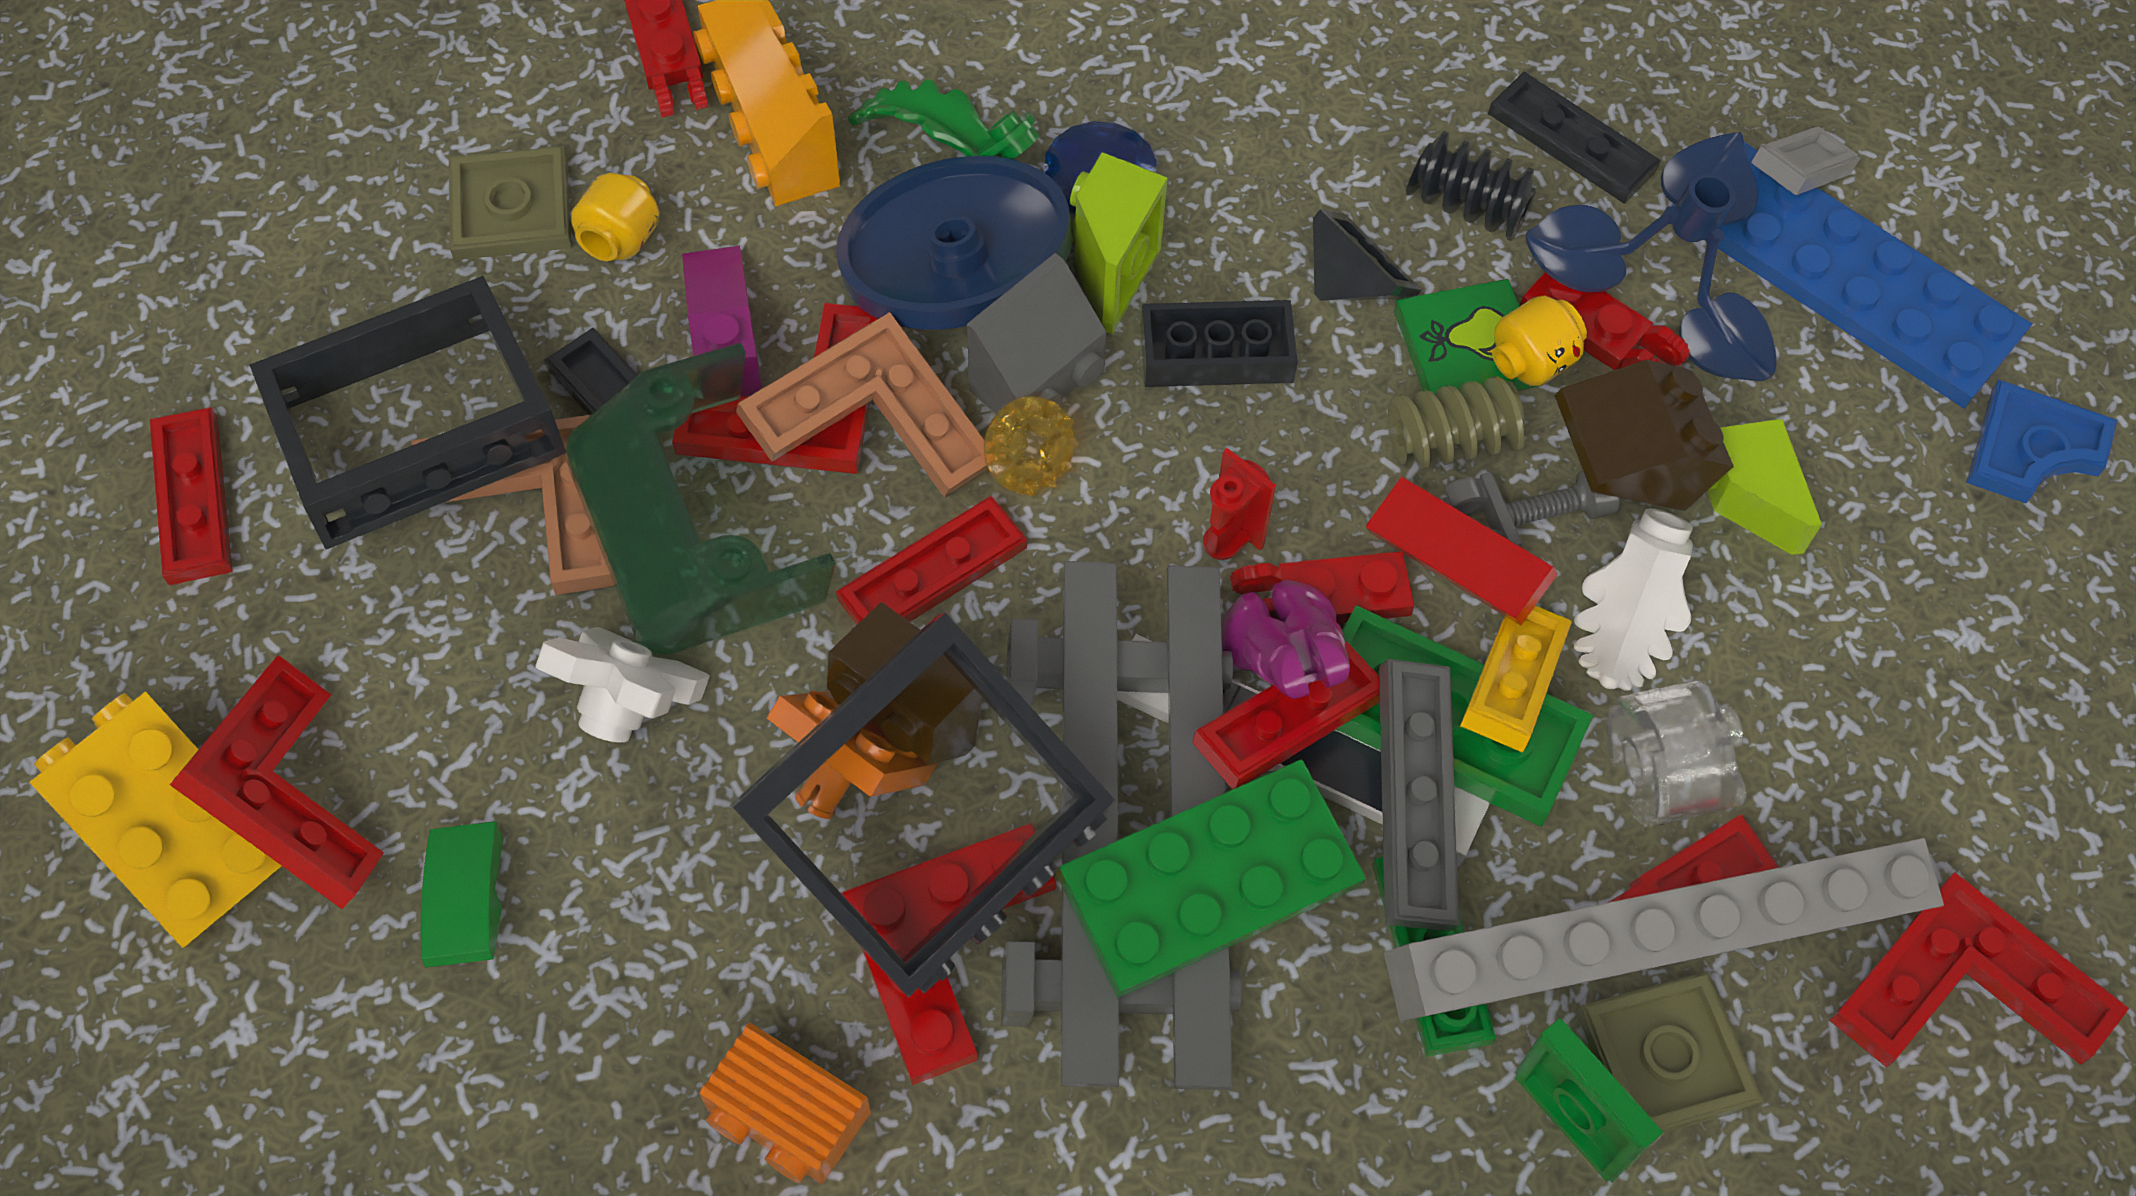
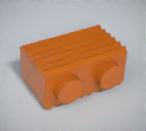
(783, 1105)

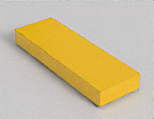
(1516, 678)

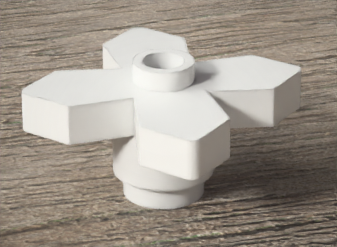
(619, 681)

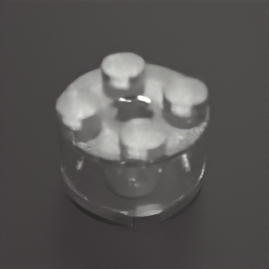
(1676, 752)

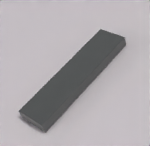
(1418, 796)

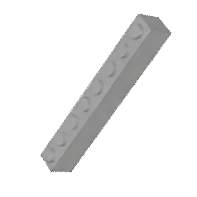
(1660, 929)

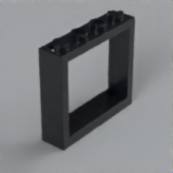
(428, 470)
(1024, 870)

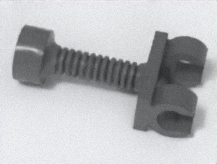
(1479, 494)

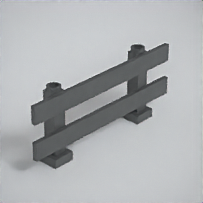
(1090, 671)

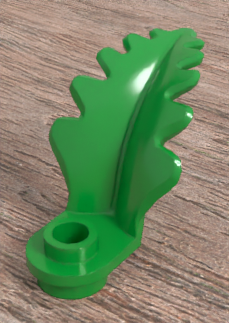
(950, 119)

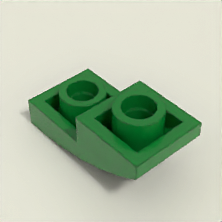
(460, 895)

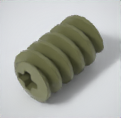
(1456, 419)

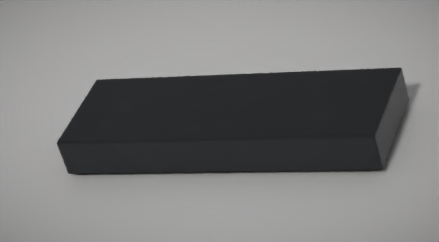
(1574, 137)

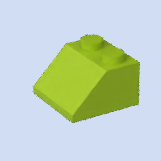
(1116, 233)

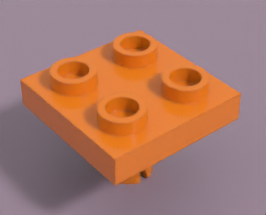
(864, 760)

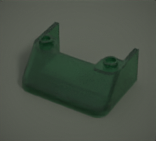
(666, 578)

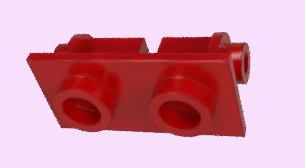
(1240, 507)

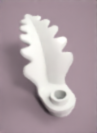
(1636, 602)

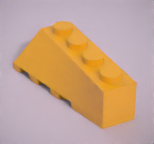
(770, 99)

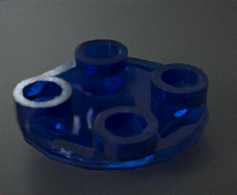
(1082, 145)

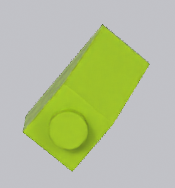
(1766, 487)

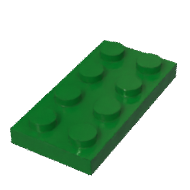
(1503, 776)
(1209, 877)

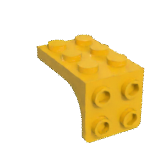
(144, 830)

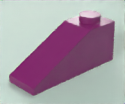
(720, 308)

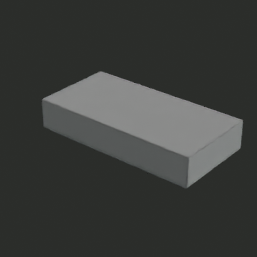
(1806, 160)

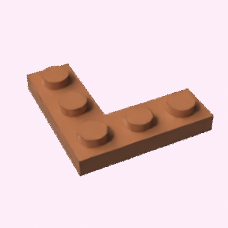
(868, 366)
(571, 543)

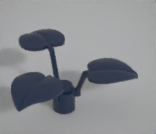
(1710, 189)

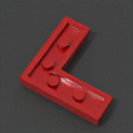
(724, 436)
(237, 786)
(903, 912)
(1999, 954)

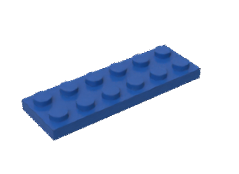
(1874, 287)

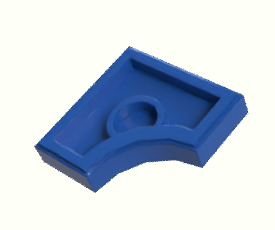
(2034, 438)

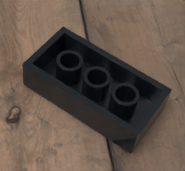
(1218, 343)

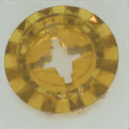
(1007, 440)

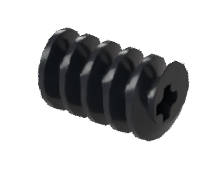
(1473, 183)

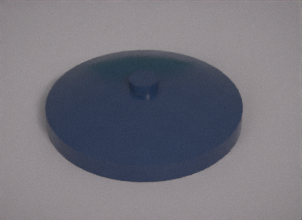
(951, 239)

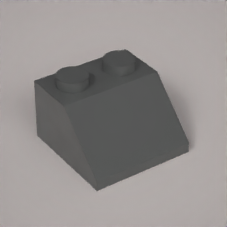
(1035, 340)

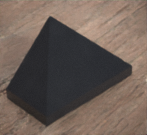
(1352, 265)

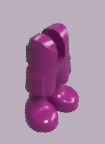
(1288, 650)

